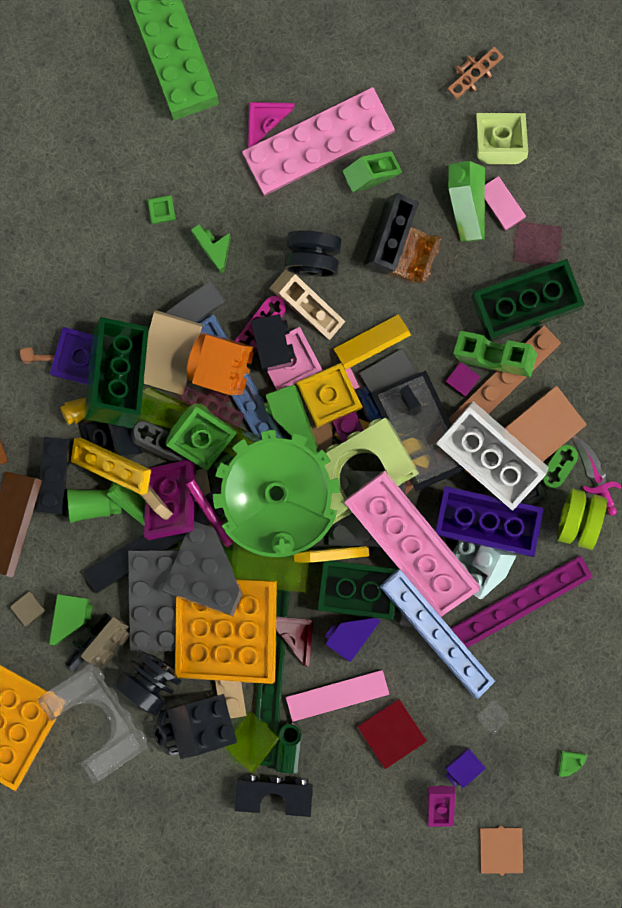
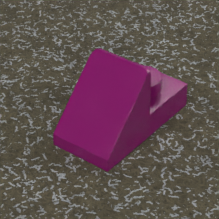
(441, 806)

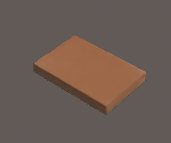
(546, 424)

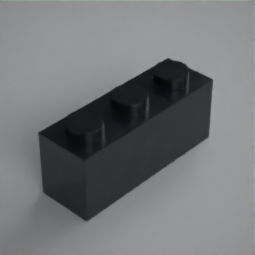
(391, 233)

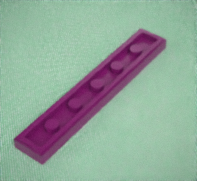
(522, 602)

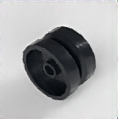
(312, 253)

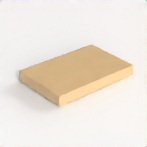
(169, 351)

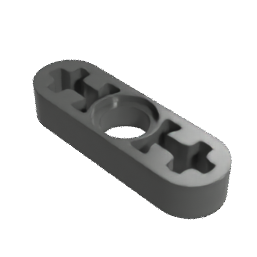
(151, 430)

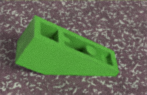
(468, 199)
(290, 413)

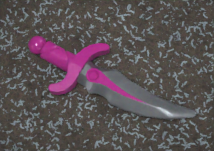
(594, 472)

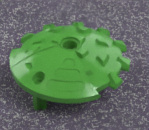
(270, 524)

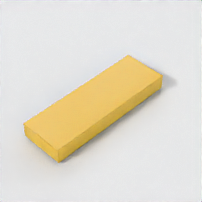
(372, 342)
(332, 554)

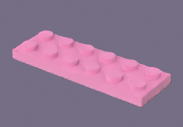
(318, 141)
(412, 543)

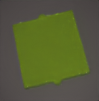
(253, 742)

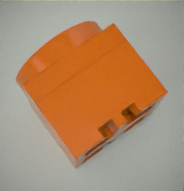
(220, 364)

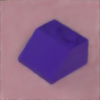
(350, 636)

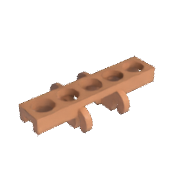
(475, 65)

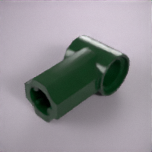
(288, 750)

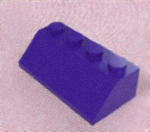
(488, 522)

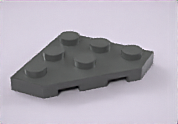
(204, 572)

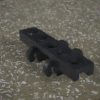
(76, 660)

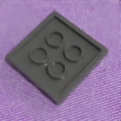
(350, 530)

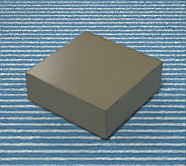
(28, 608)

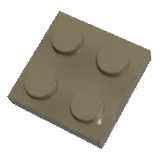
(102, 647)

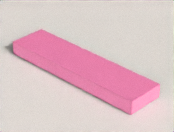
(337, 695)

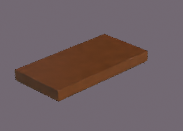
(16, 509)

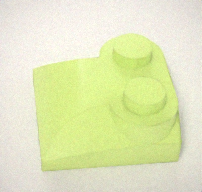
(501, 138)

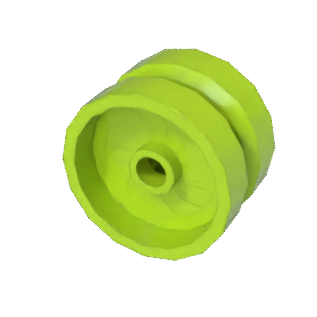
(582, 520)

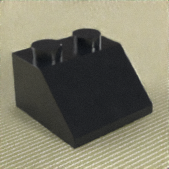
(110, 437)

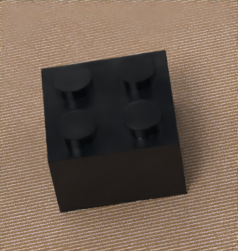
(202, 726)

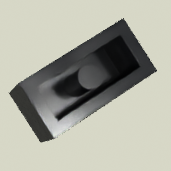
(272, 342)

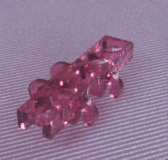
(208, 399)

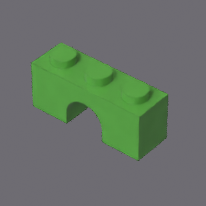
(509, 358)

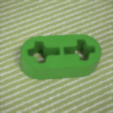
(564, 470)

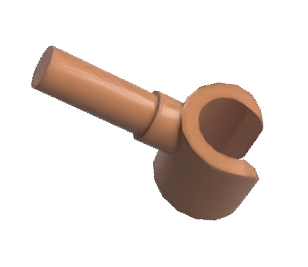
(27, 356)

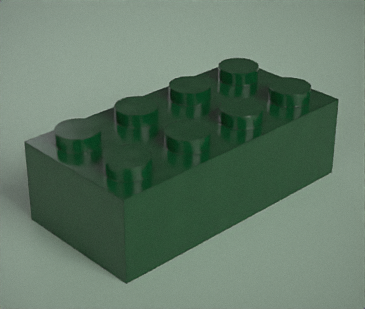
(527, 300)
(116, 372)

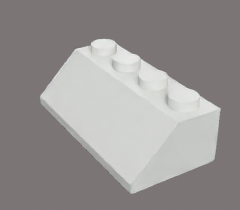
(493, 455)

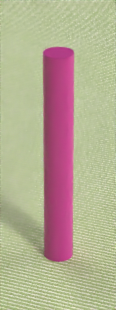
(209, 511)

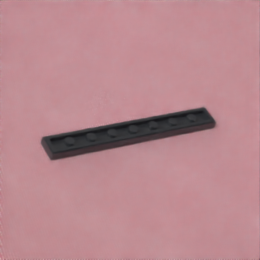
(117, 564)

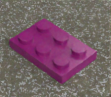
(170, 486)

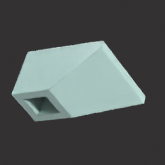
(485, 564)

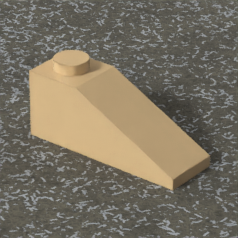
(307, 304)

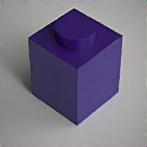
(464, 768)

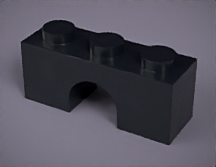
(53, 473)
(252, 791)

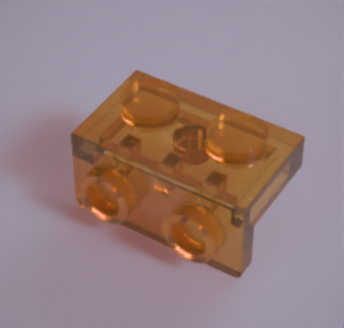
(417, 256)

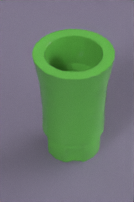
(90, 504)

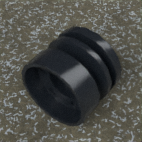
(147, 682)

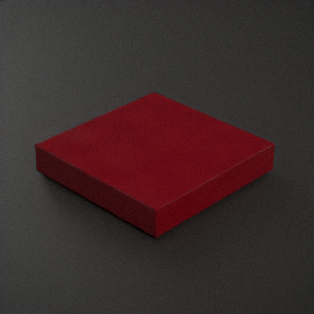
(392, 734)

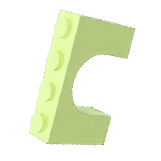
(377, 440)

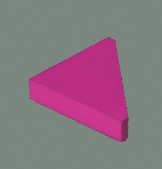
(264, 117)

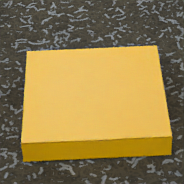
(329, 395)

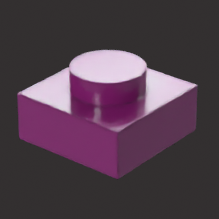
(347, 425)

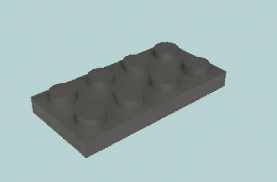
(150, 608)

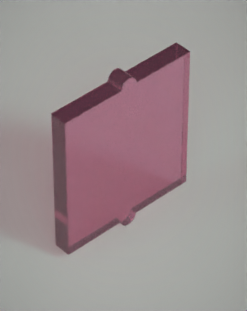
(537, 244)

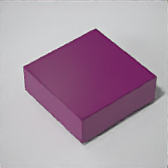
(462, 379)

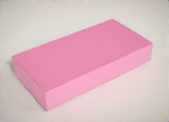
(502, 204)

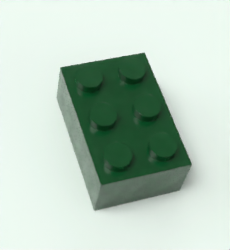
(355, 590)

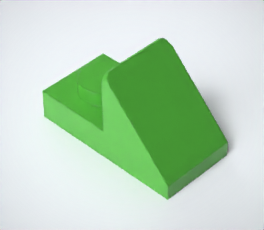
(216, 252)

